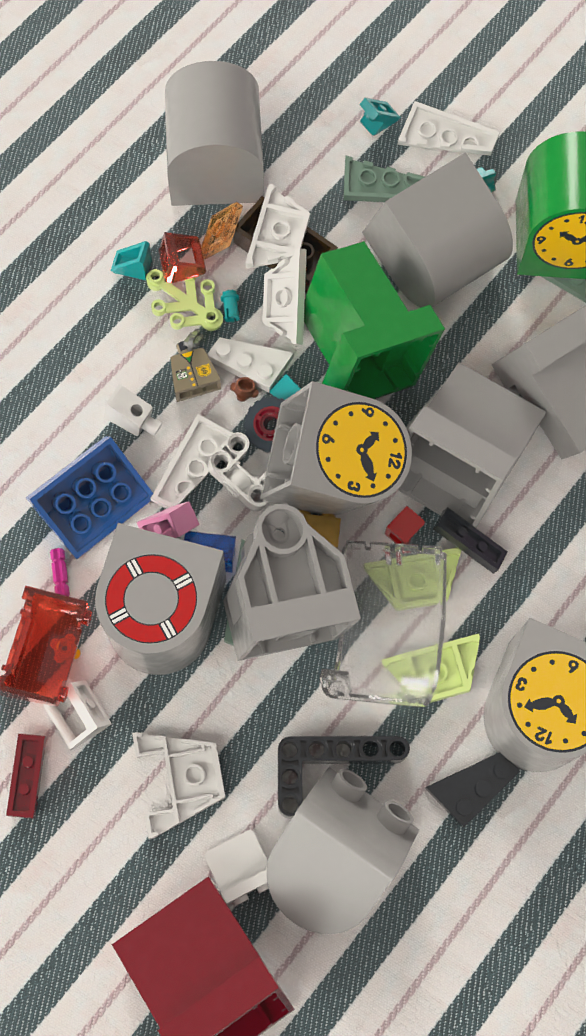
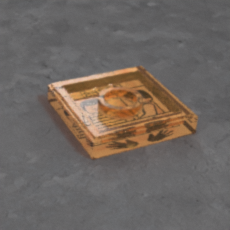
(221, 230)

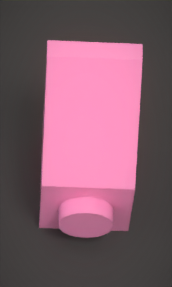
(171, 521)

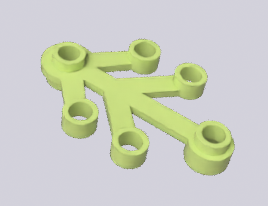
(186, 302)

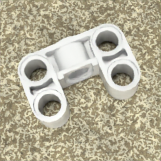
(234, 477)

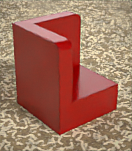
(404, 526)

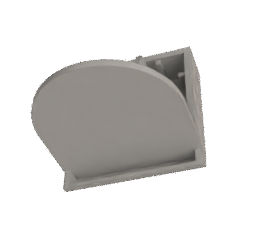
(338, 854)

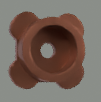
(244, 389)

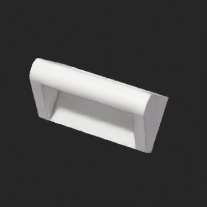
(88, 710)

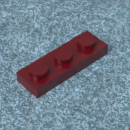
(26, 776)

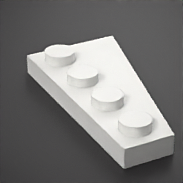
(443, 131)

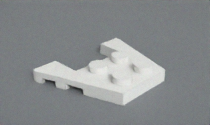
(192, 778)

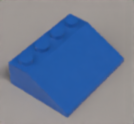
(91, 496)

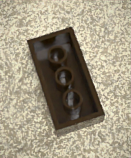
(312, 242)

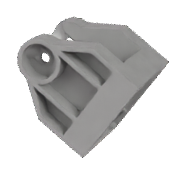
(288, 588)

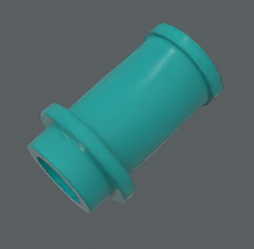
(230, 303)

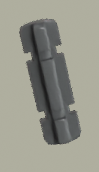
(193, 340)

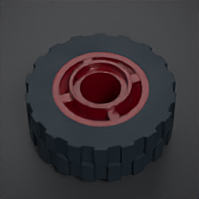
(257, 420)

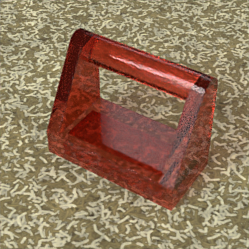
(173, 269)

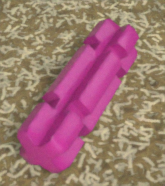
(59, 571)

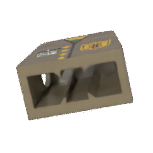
(193, 373)

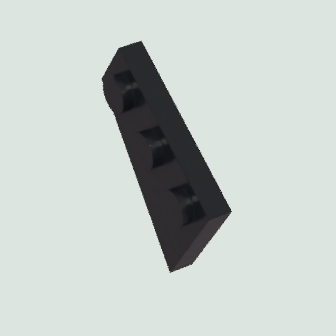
(473, 788)

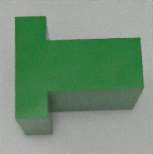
(365, 326)

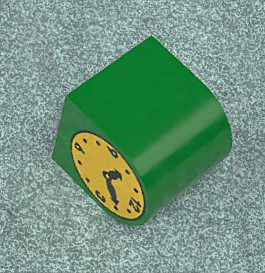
(553, 209)

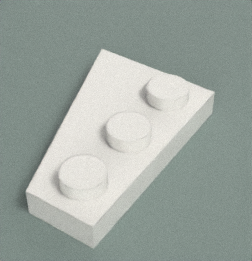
(252, 361)

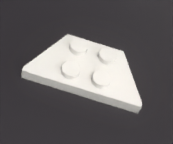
(278, 230)
(286, 297)

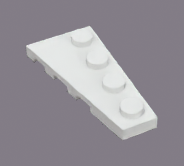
(190, 462)

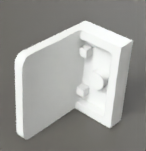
(239, 867)

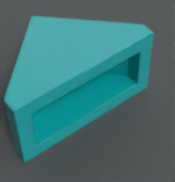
(133, 261)

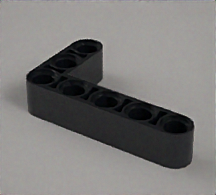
(330, 756)

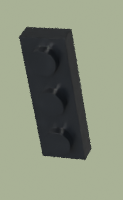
(470, 540)

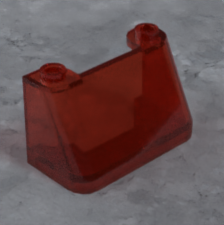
(44, 647)

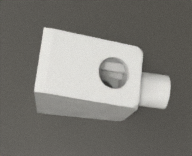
(130, 412)

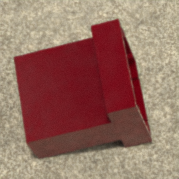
(201, 969)

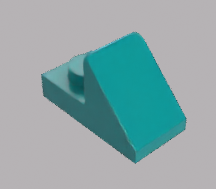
(377, 115)

